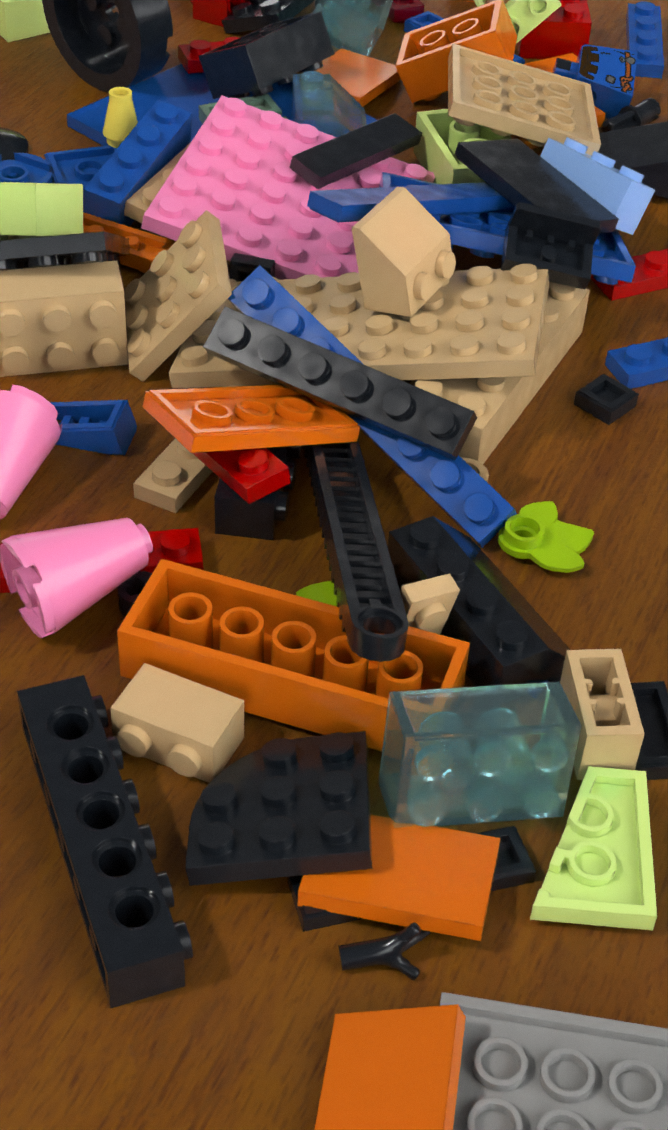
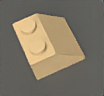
(401, 255)

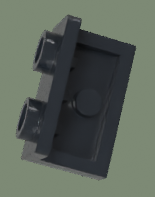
(551, 242)

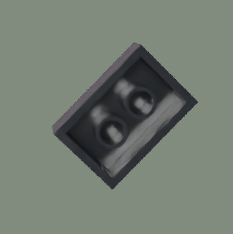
(267, 57)

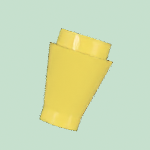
(120, 116)

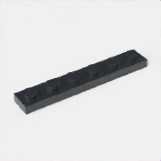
(341, 383)

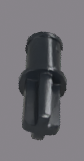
(633, 116)

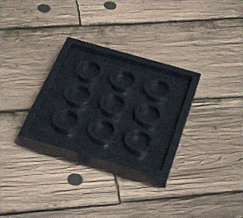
(62, 250)

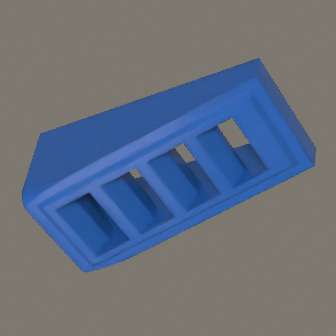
(96, 425)

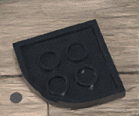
(285, 812)

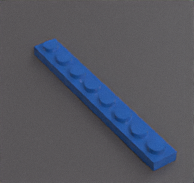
(448, 482)

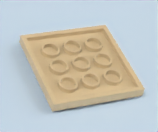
(519, 99)

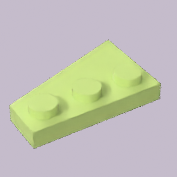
(604, 856)

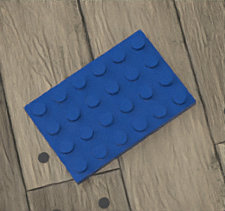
(486, 233)

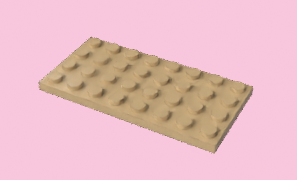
(471, 328)

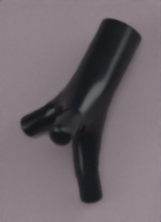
(384, 951)

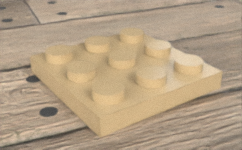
(176, 295)

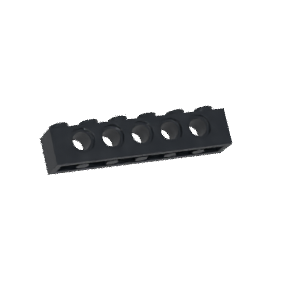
(102, 840)

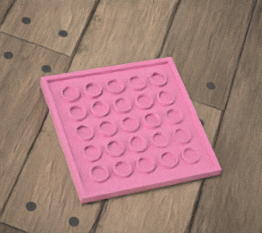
(245, 179)

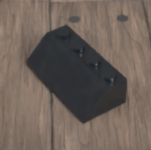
(503, 630)

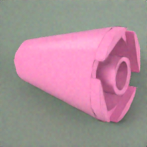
(26, 439)
(71, 568)

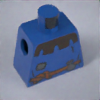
(609, 73)

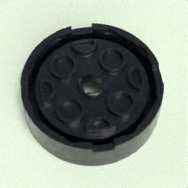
(110, 46)

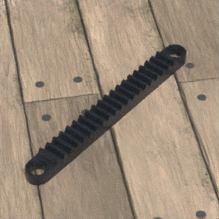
(357, 552)

